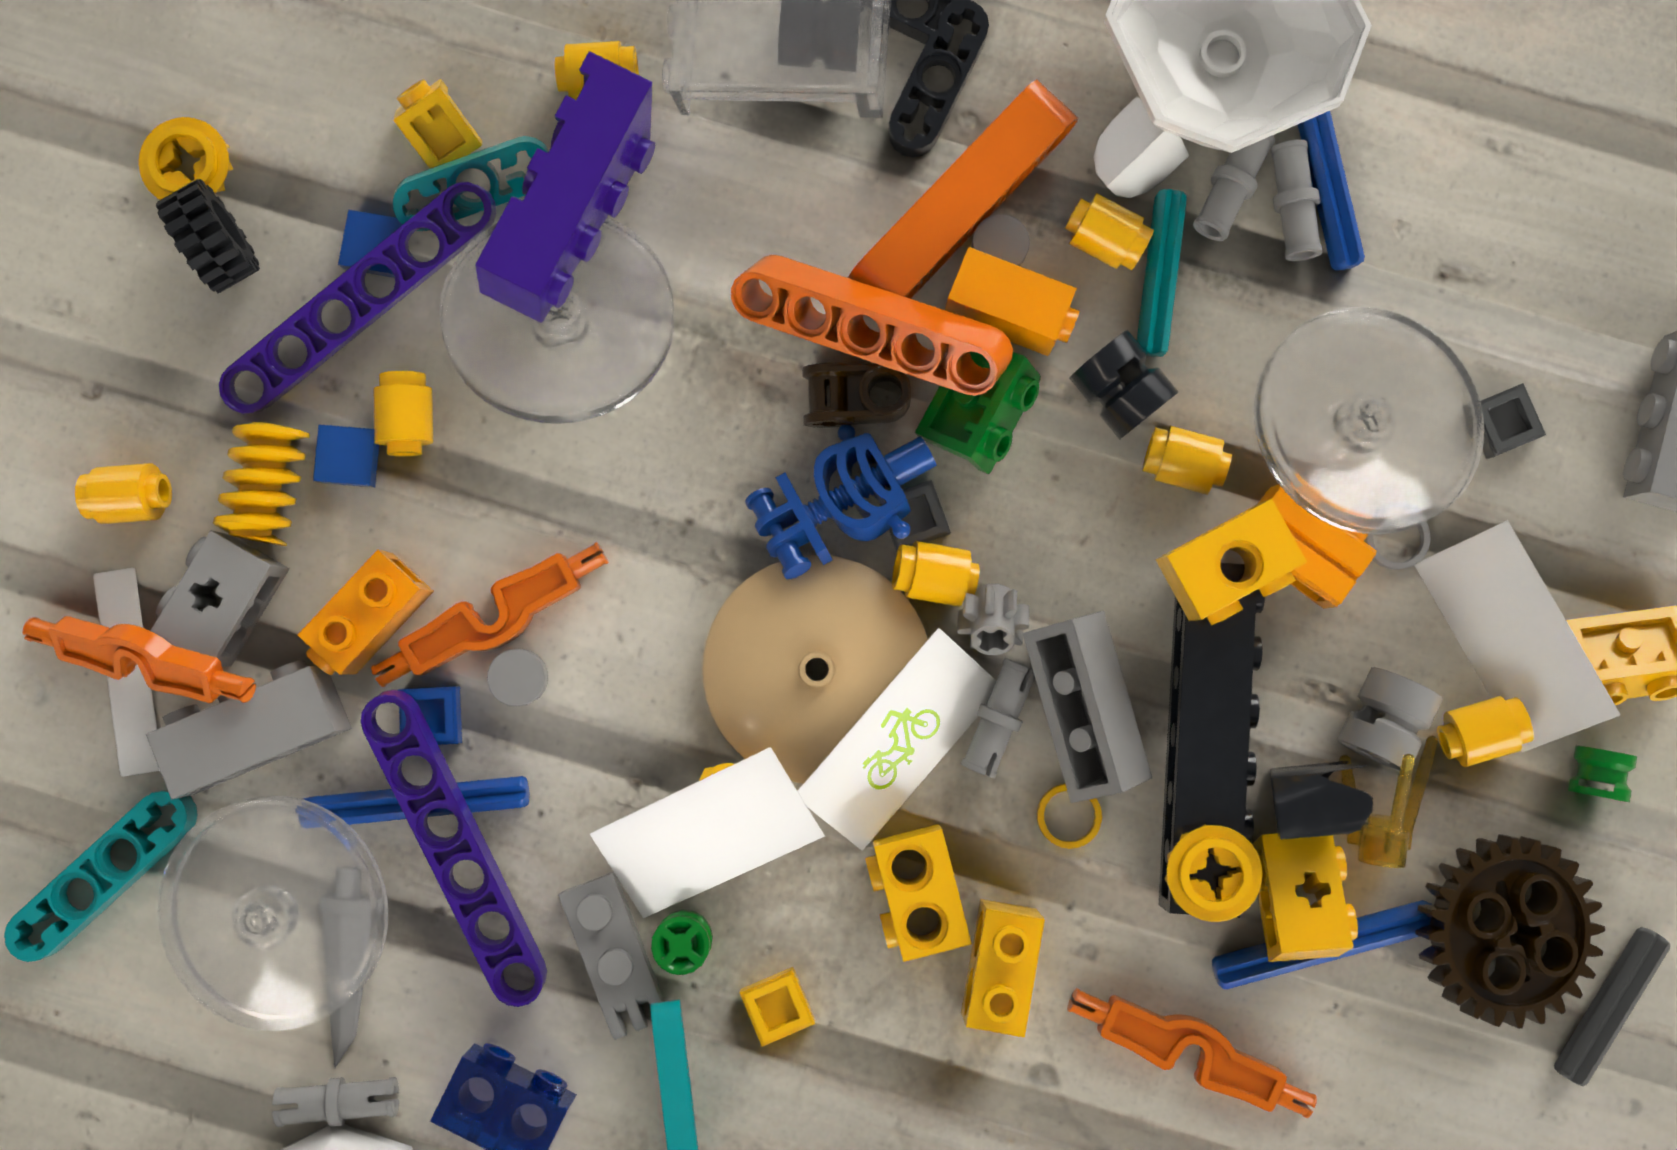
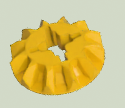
(161, 156)
(1235, 890)

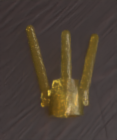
(1390, 837)

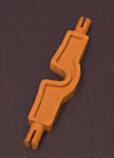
(464, 630)
(122, 646)
(1219, 1064)

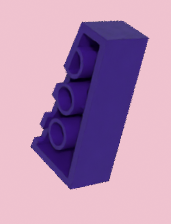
(570, 191)

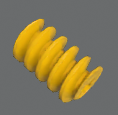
(260, 481)

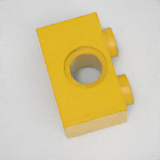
(1258, 538)

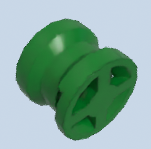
(1602, 767)
(675, 951)

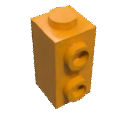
(1018, 301)
(364, 614)

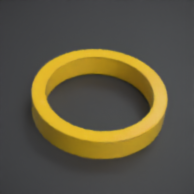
(1061, 843)

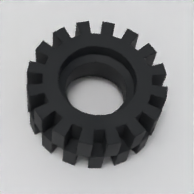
(207, 236)

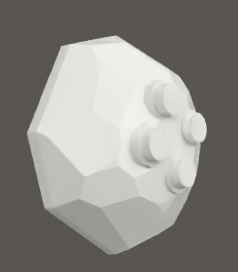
(1237, 66)

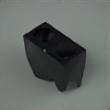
(1314, 805)

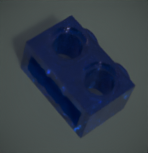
(499, 1122)

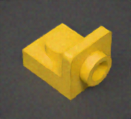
(435, 124)

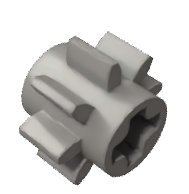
(993, 619)

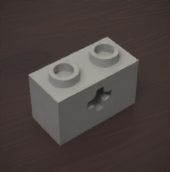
(243, 581)

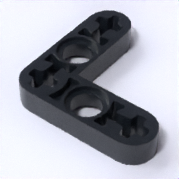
(933, 31)

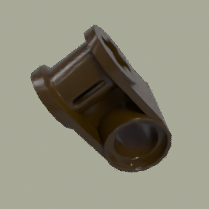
(850, 394)

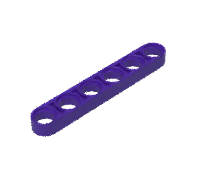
(351, 290)
(464, 845)

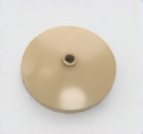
(772, 631)

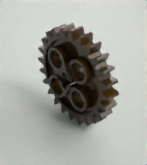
(1510, 930)

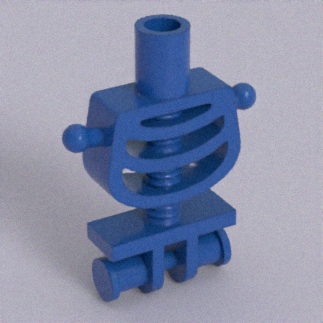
(890, 471)

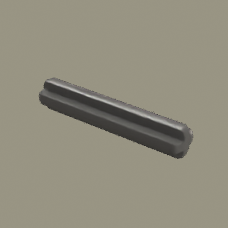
(1612, 1006)

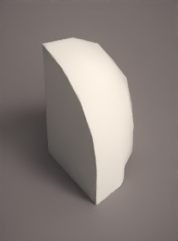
(1135, 153)

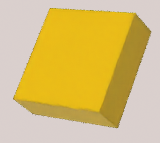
(777, 1006)

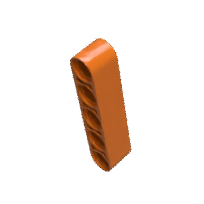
(967, 193)
(896, 316)

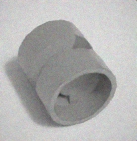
(1389, 718)

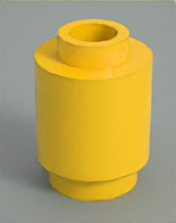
(567, 66)
(1108, 232)
(403, 412)
(1187, 459)
(123, 493)
(935, 573)
(1485, 730)

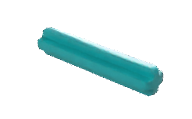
(1161, 272)

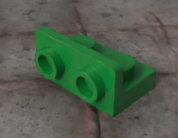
(983, 424)

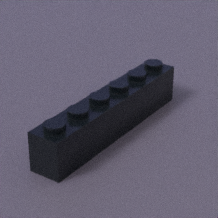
(1210, 729)

